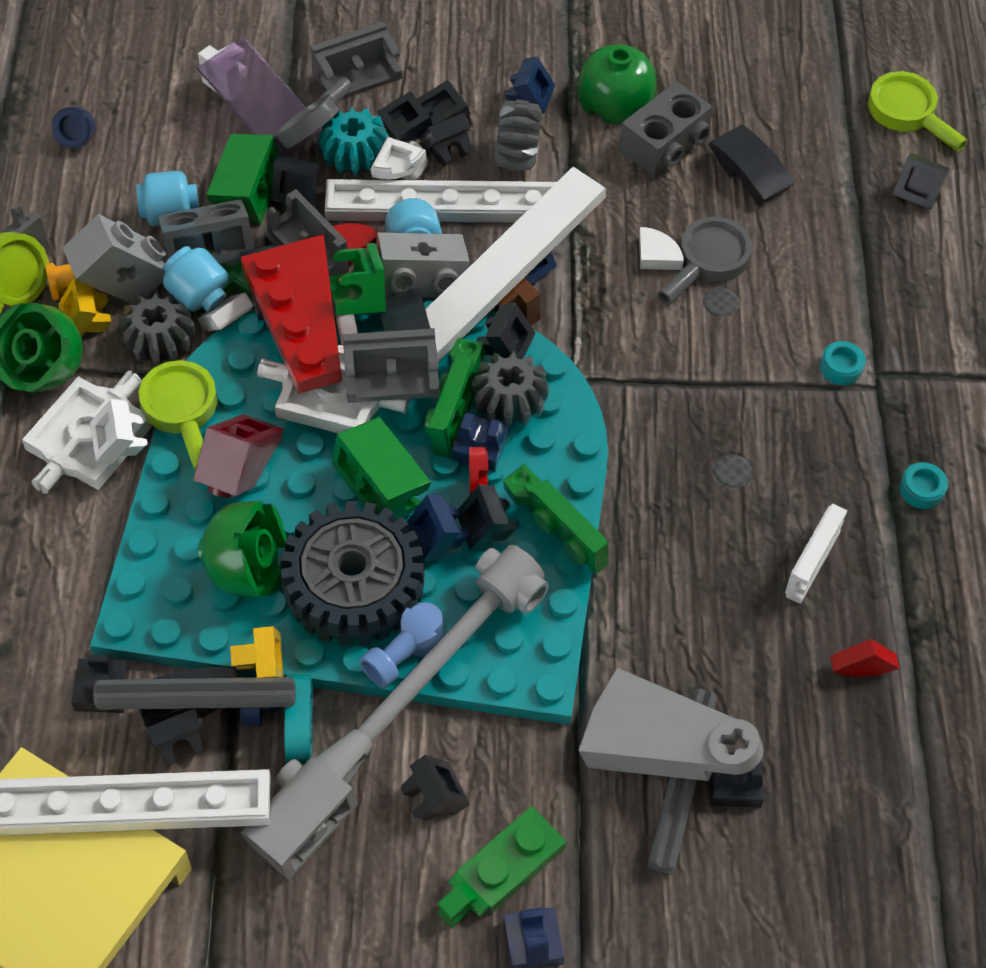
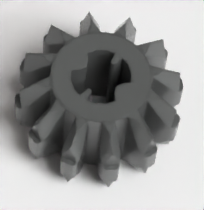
(518, 135)
(156, 329)
(510, 389)

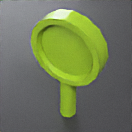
(908, 104)
(21, 269)
(179, 400)

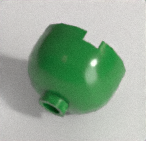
(616, 82)
(38, 347)
(243, 550)

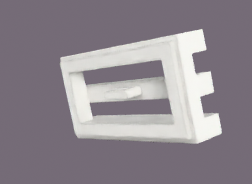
(815, 553)

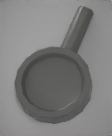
(313, 115)
(712, 251)

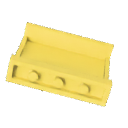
(77, 893)

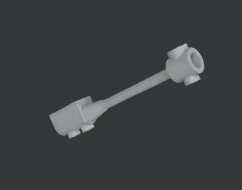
(317, 794)

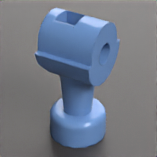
(419, 634)

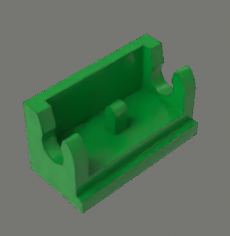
(246, 174)
(362, 288)
(379, 468)

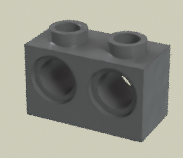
(665, 129)
(218, 228)

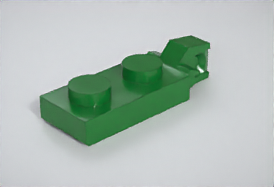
(454, 395)
(558, 515)
(501, 867)

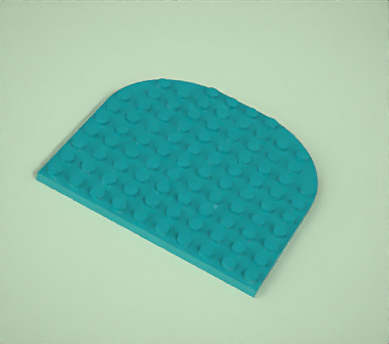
(513, 665)

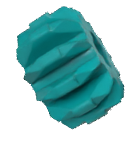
(352, 140)

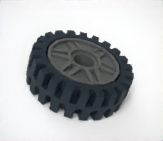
(360, 603)

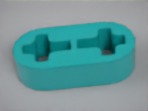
(300, 721)

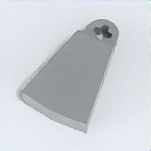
(664, 733)

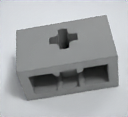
(116, 259)
(421, 261)

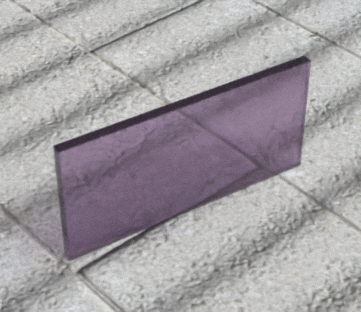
(253, 91)

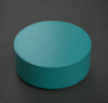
(842, 363)
(923, 485)

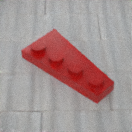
(298, 309)

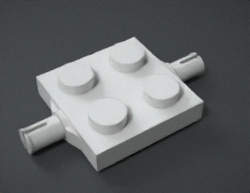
(325, 406)
(65, 433)

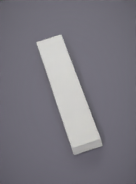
(451, 199)
(512, 257)
(134, 802)

